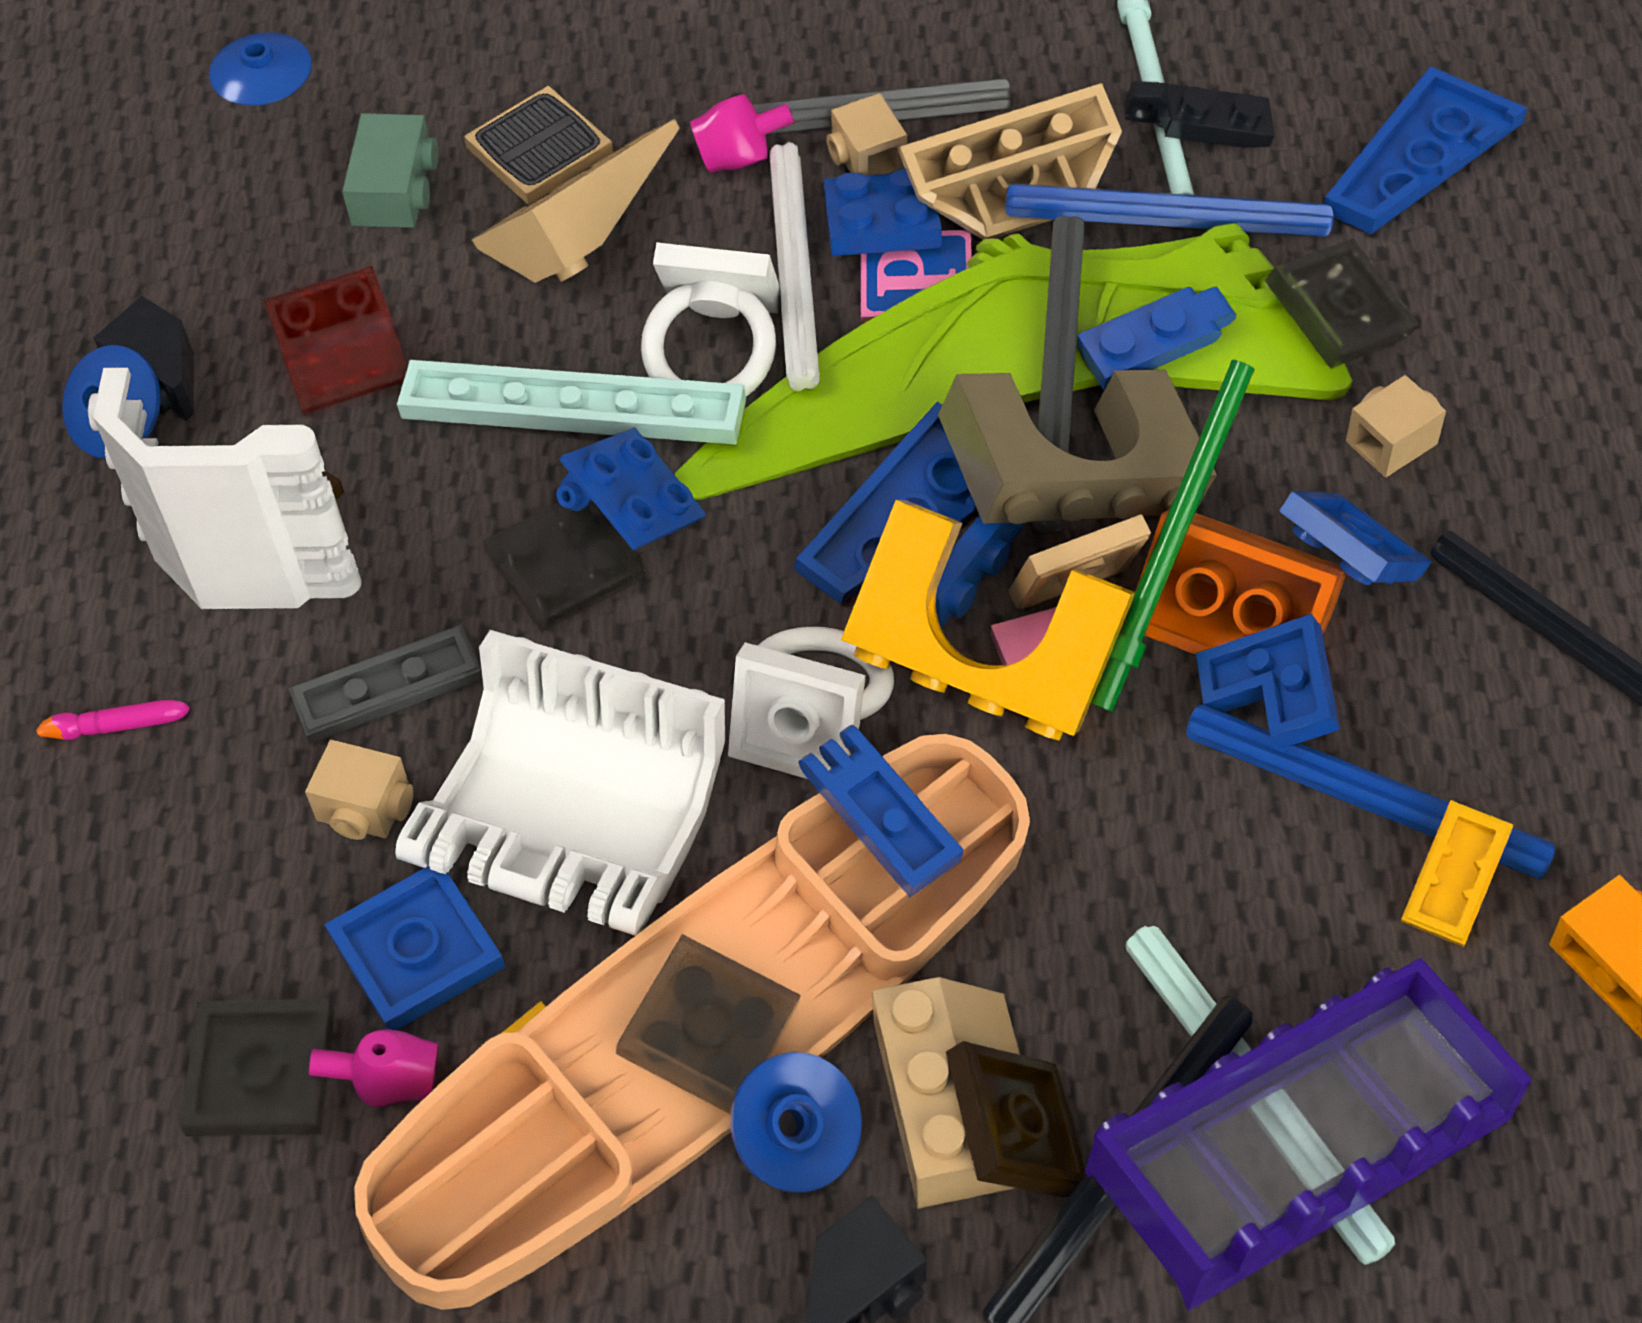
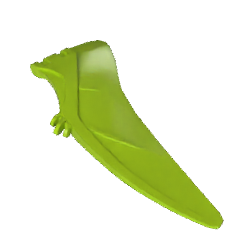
(994, 321)

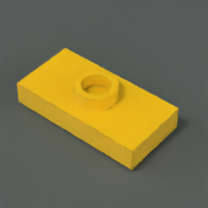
(1457, 873)

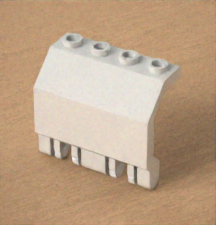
(229, 520)
(573, 783)

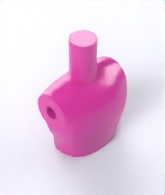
(734, 134)
(384, 1067)

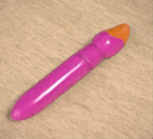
(71, 725)

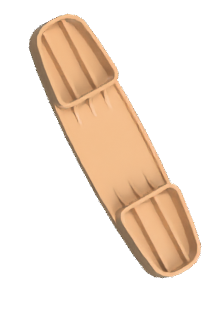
(562, 1134)

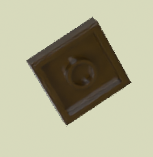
(1016, 1120)

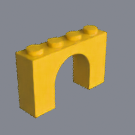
(900, 624)

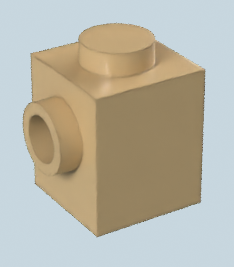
(866, 137)
(1395, 425)
(359, 790)

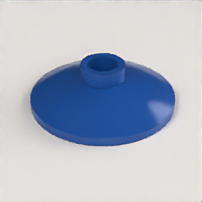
(260, 68)
(86, 380)
(825, 1118)

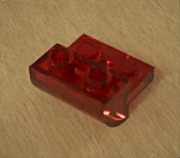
(337, 339)

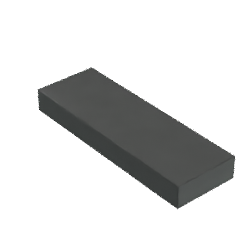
(385, 683)

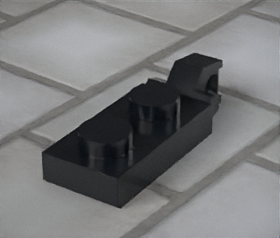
(1202, 114)

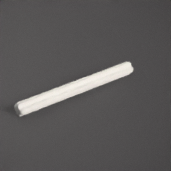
(794, 268)

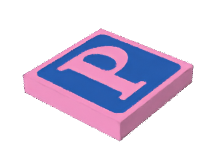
(897, 275)

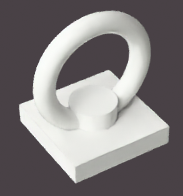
(717, 286)
(796, 704)

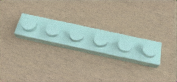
(572, 401)

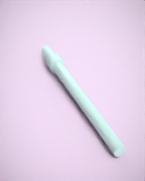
(1136, 15)

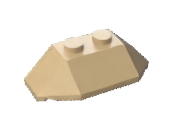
(1042, 144)

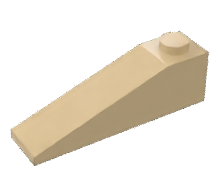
(577, 214)

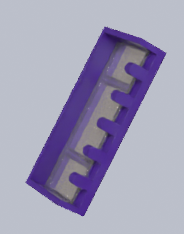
(1305, 1128)

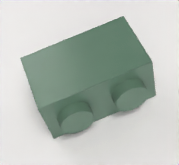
(389, 170)

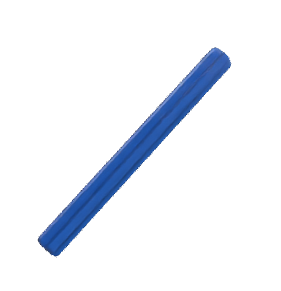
(1168, 209)
(1350, 783)

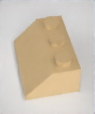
(914, 1031)

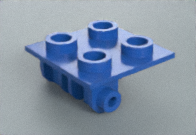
(629, 488)

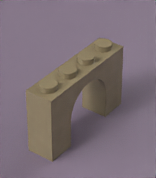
(1026, 478)

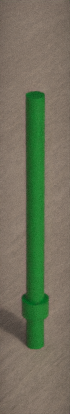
(1128, 646)

